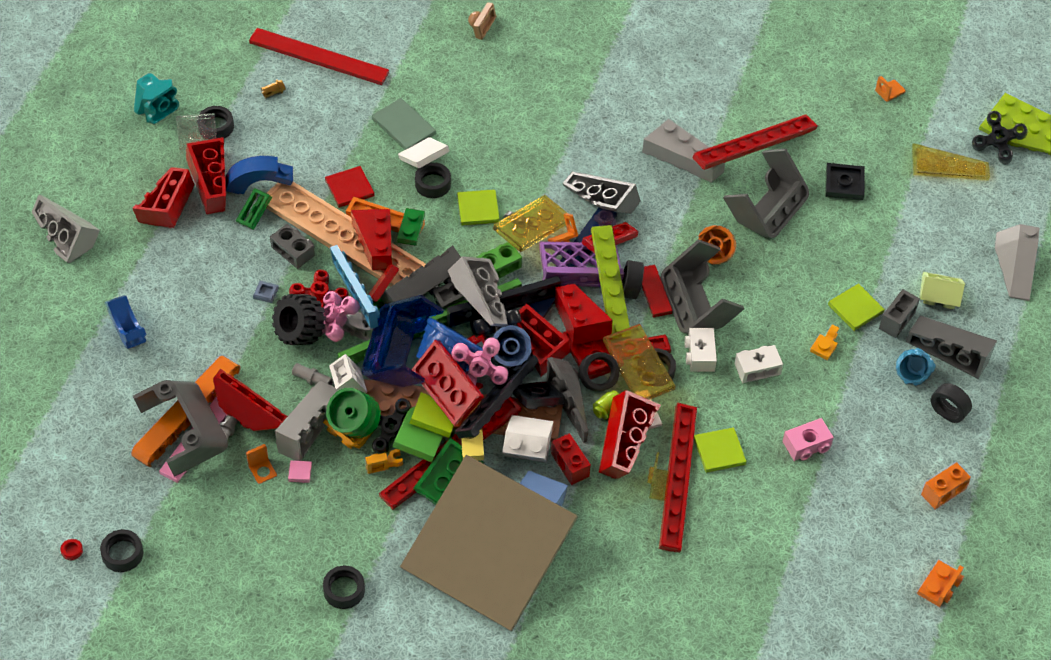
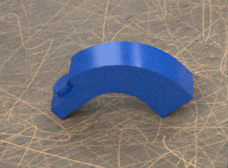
(257, 169)
(125, 322)

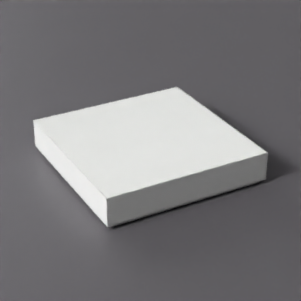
(424, 152)

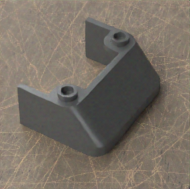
(779, 204)
(686, 294)
(205, 439)

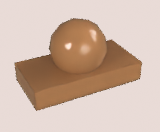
(482, 20)

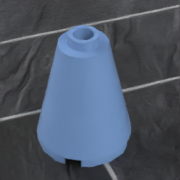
(514, 345)

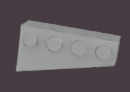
(677, 147)
(304, 422)

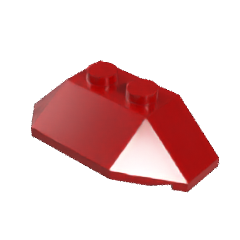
(245, 404)

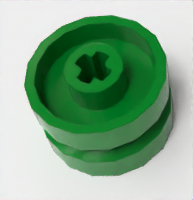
(353, 413)

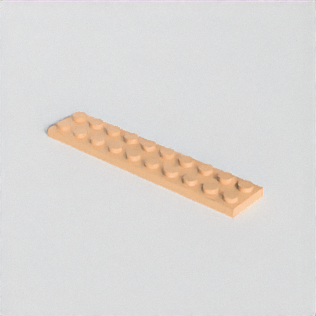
(332, 228)

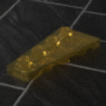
(940, 163)

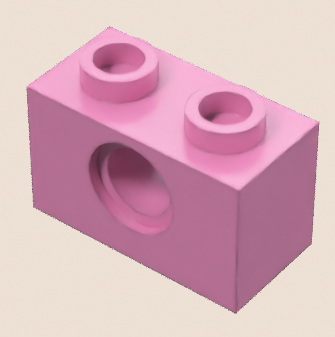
(815, 432)

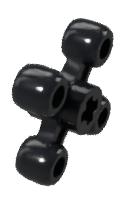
(998, 130)
(482, 326)
(384, 423)

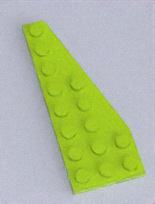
(1018, 112)

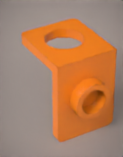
(889, 90)
(572, 231)
(259, 458)

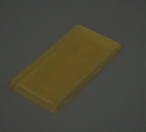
(531, 223)
(639, 362)

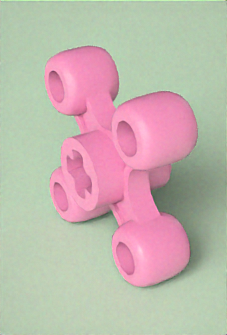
(336, 314)
(480, 361)

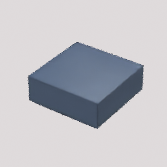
(265, 291)

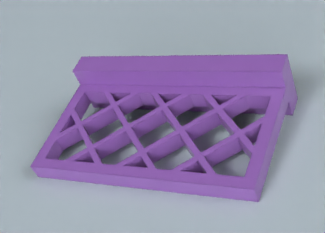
(577, 275)

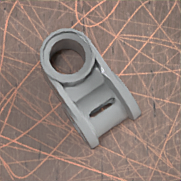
(358, 326)

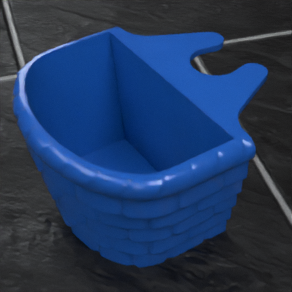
(448, 337)

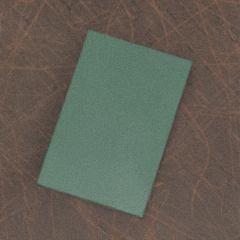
(403, 124)

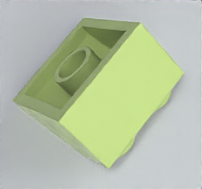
(941, 290)

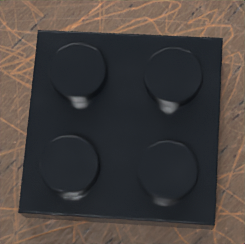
(845, 181)
(538, 395)

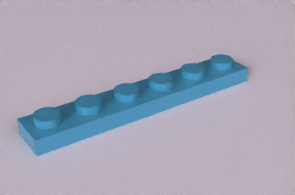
(353, 284)

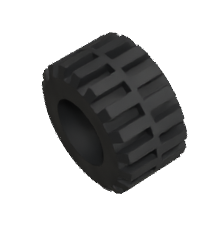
(298, 319)

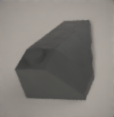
(604, 192)
(566, 380)

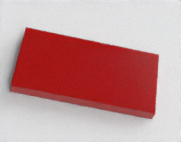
(447, 383)

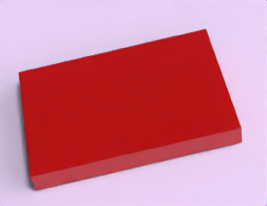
(580, 351)

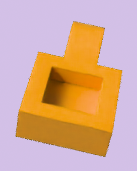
(825, 345)
(381, 462)

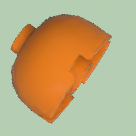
(722, 238)

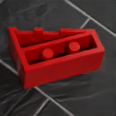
(167, 199)
(374, 234)
(580, 315)
(545, 338)

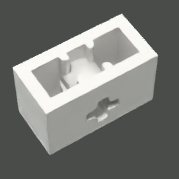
(701, 350)
(758, 363)

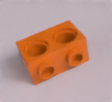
(945, 485)

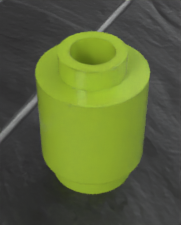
(602, 406)

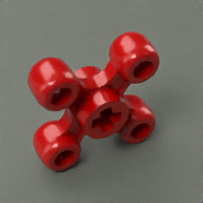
(318, 288)

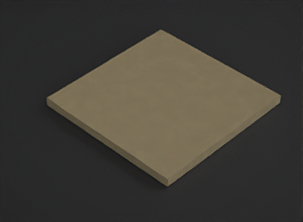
(489, 542)

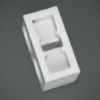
(347, 374)

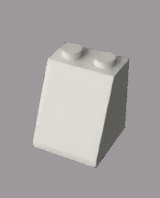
(528, 438)

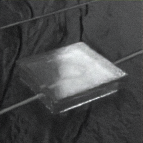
(194, 129)

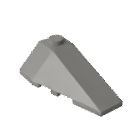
(69, 231)
(1017, 257)
(478, 284)

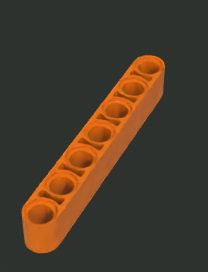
(175, 420)

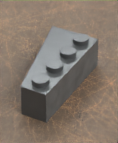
(424, 279)

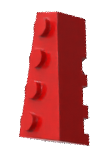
(208, 171)
(625, 432)

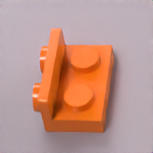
(940, 583)

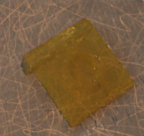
(658, 481)

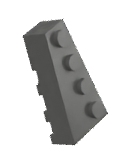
(952, 345)

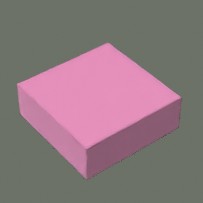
(300, 471)

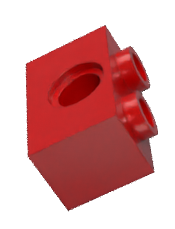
(570, 459)

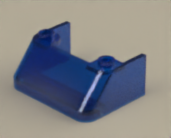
(393, 338)

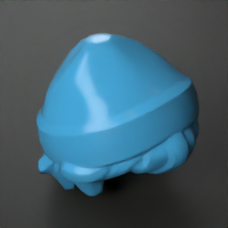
(914, 366)

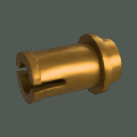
(274, 88)

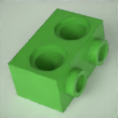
(504, 259)

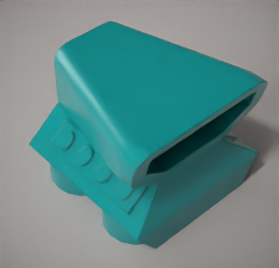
(155, 98)

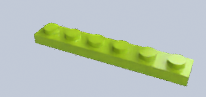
(610, 277)

